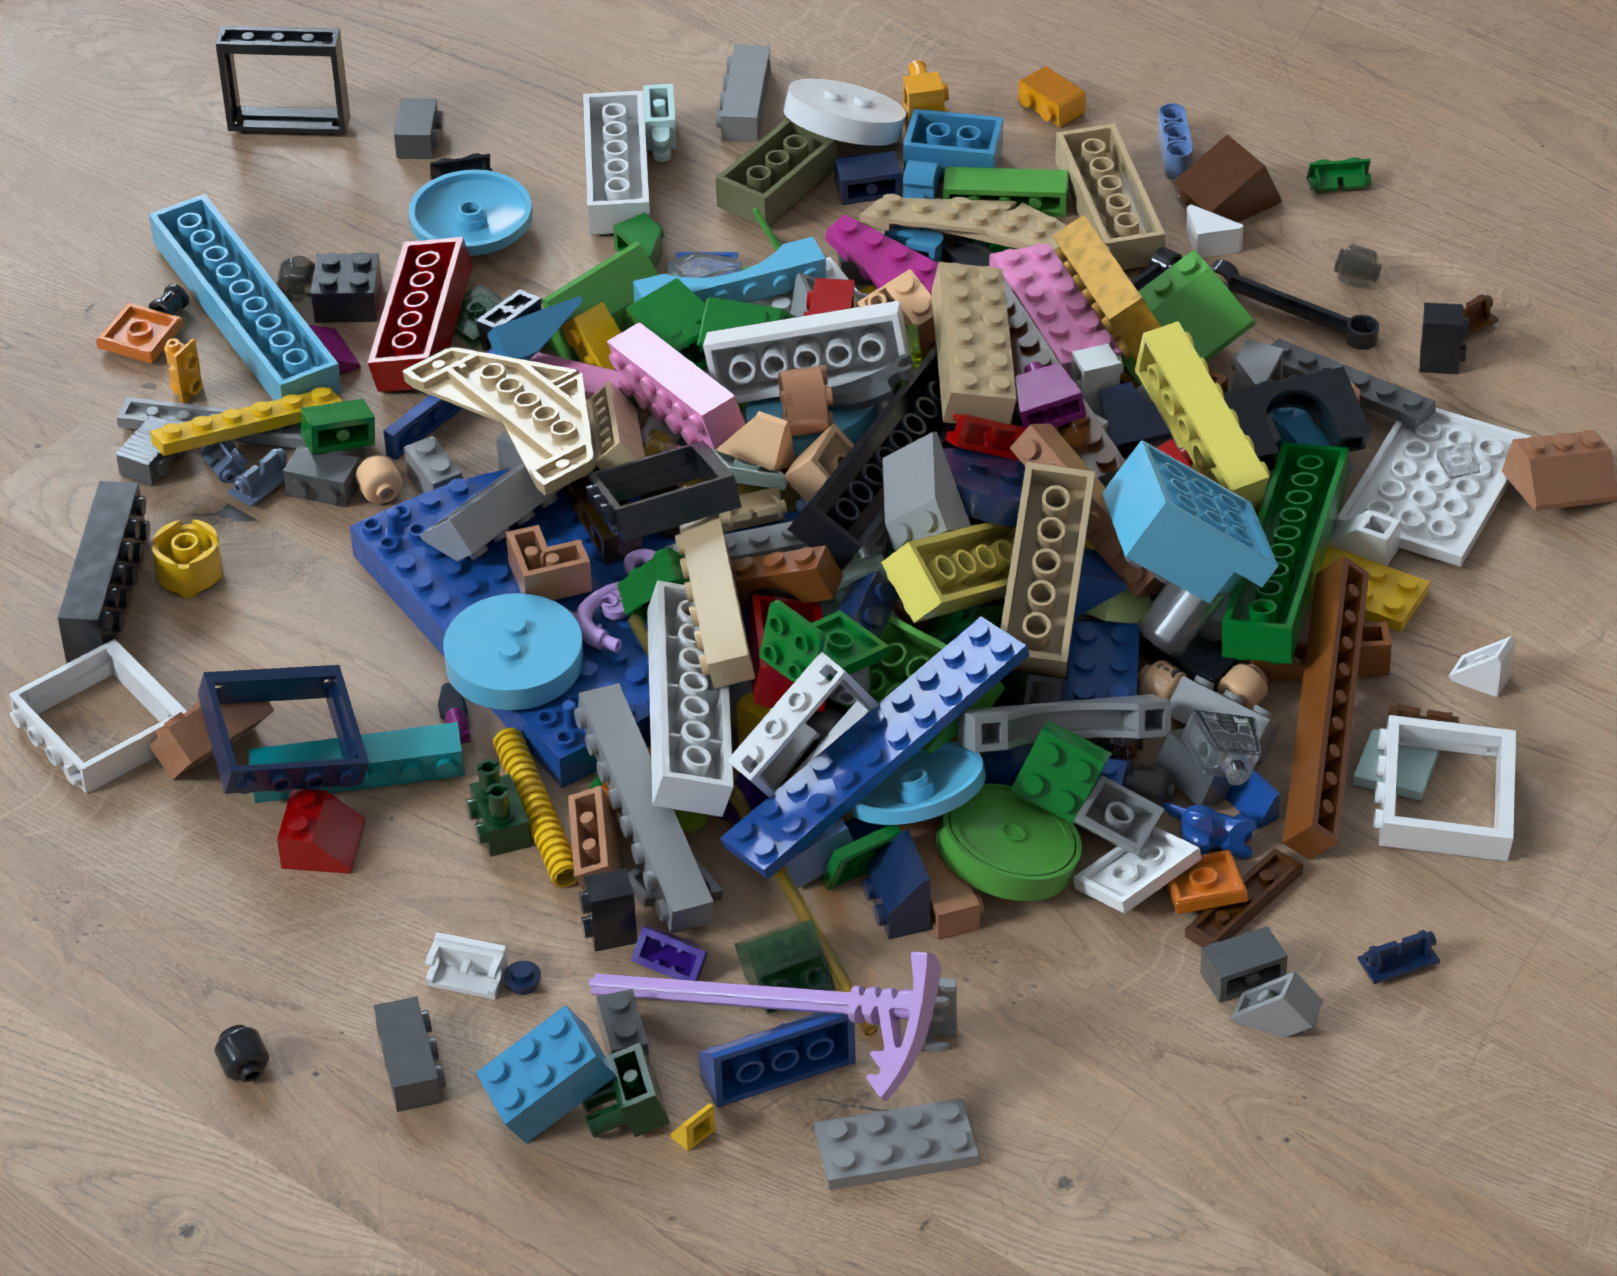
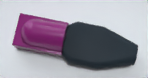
(453, 709)

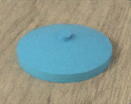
(475, 205)
(924, 787)

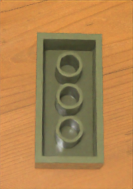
(776, 172)

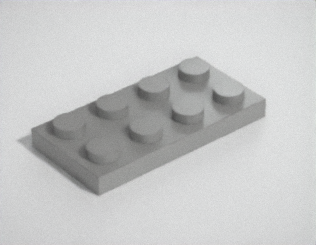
(896, 1144)

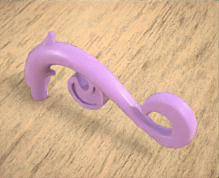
(593, 634)

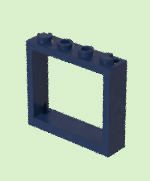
(283, 685)

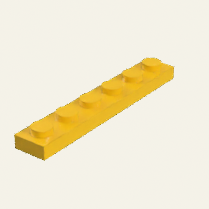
(238, 422)

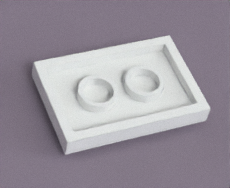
(1128, 879)

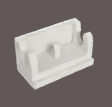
(466, 965)

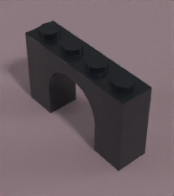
(1322, 394)

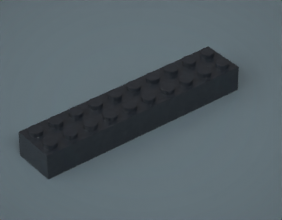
(852, 497)

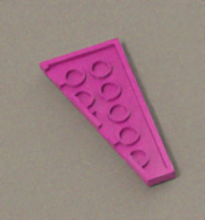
(878, 255)

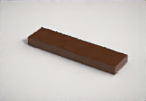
(1263, 885)

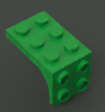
(793, 642)

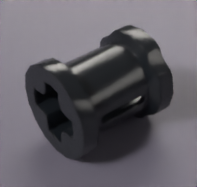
(169, 302)

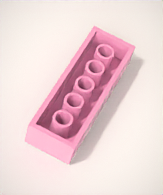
(1052, 301)
(674, 388)

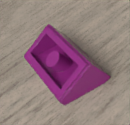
(337, 347)

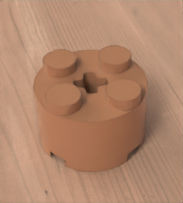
(806, 399)

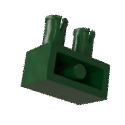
(497, 810)
(637, 1096)

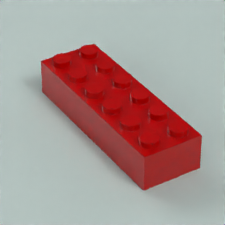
(419, 308)

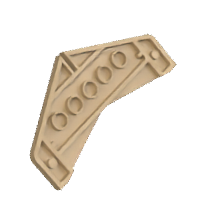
(976, 219)
(534, 401)

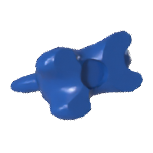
(1216, 830)

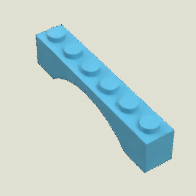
(762, 281)

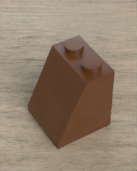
(1228, 183)

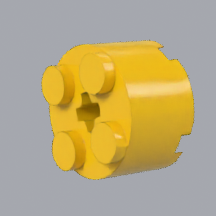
(187, 557)

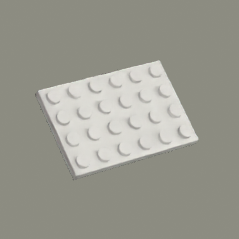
(1408, 483)

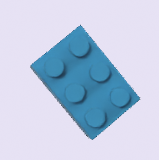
(954, 139)
(545, 1074)

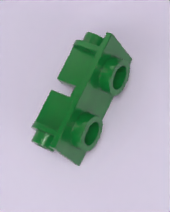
(1324, 174)

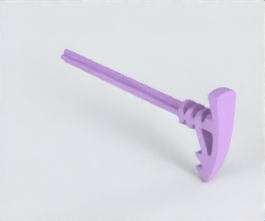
(860, 1005)

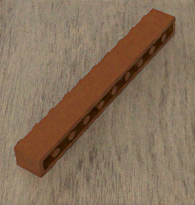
(1326, 709)

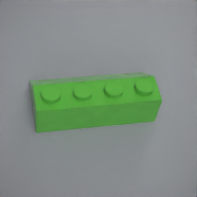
(608, 283)

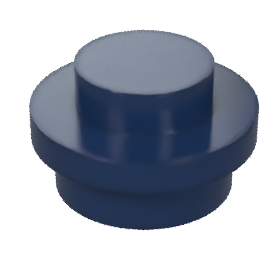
(522, 977)

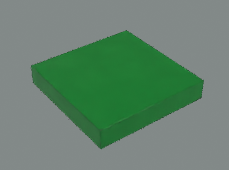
(853, 858)

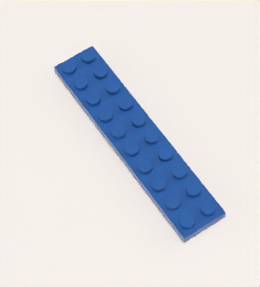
(874, 747)

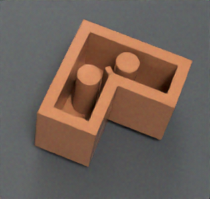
(545, 570)

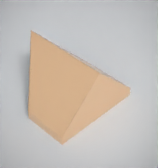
(762, 442)

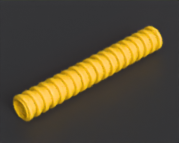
(541, 814)

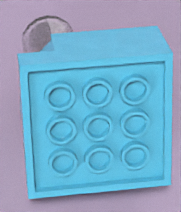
(1190, 538)

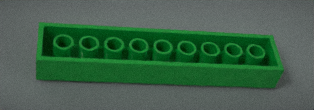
(1298, 524)

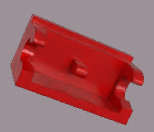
(984, 435)

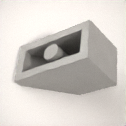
(1279, 1006)

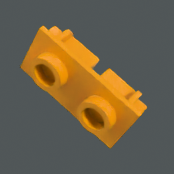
(184, 368)

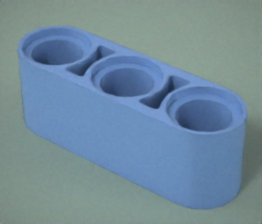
(1174, 140)

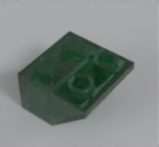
(786, 959)

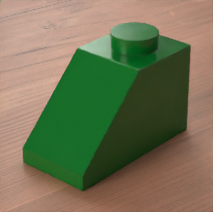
(644, 231)

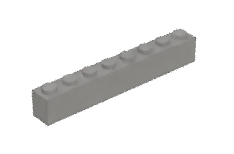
(654, 830)

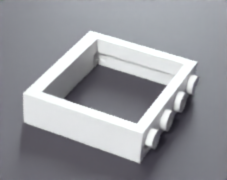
(74, 678)
(792, 713)
(1444, 836)

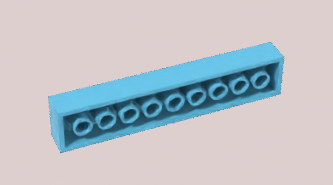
(243, 299)

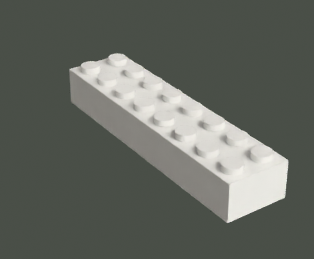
(686, 712)

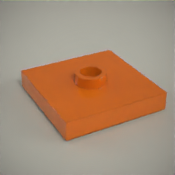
(139, 333)
(1208, 884)

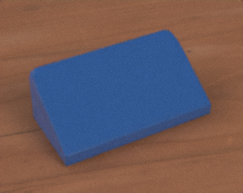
(1256, 799)

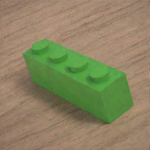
(1035, 187)

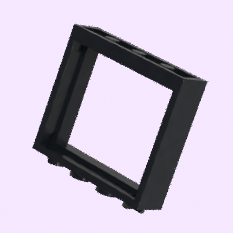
(288, 42)
(648, 474)

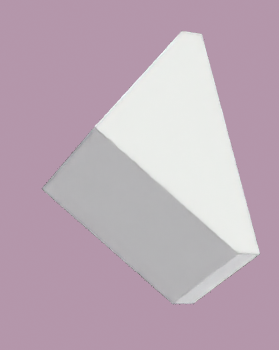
(1212, 233)
(1486, 667)

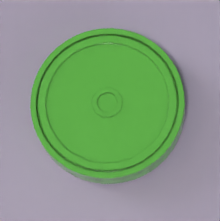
(1009, 845)

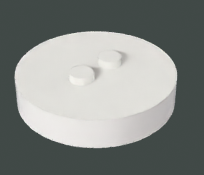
(844, 112)

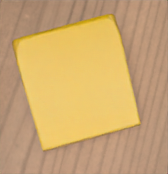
(695, 1128)

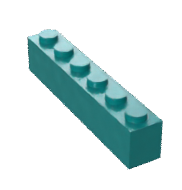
(392, 755)

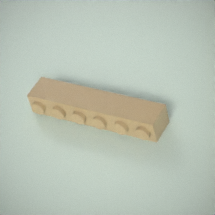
(614, 428)
(716, 602)

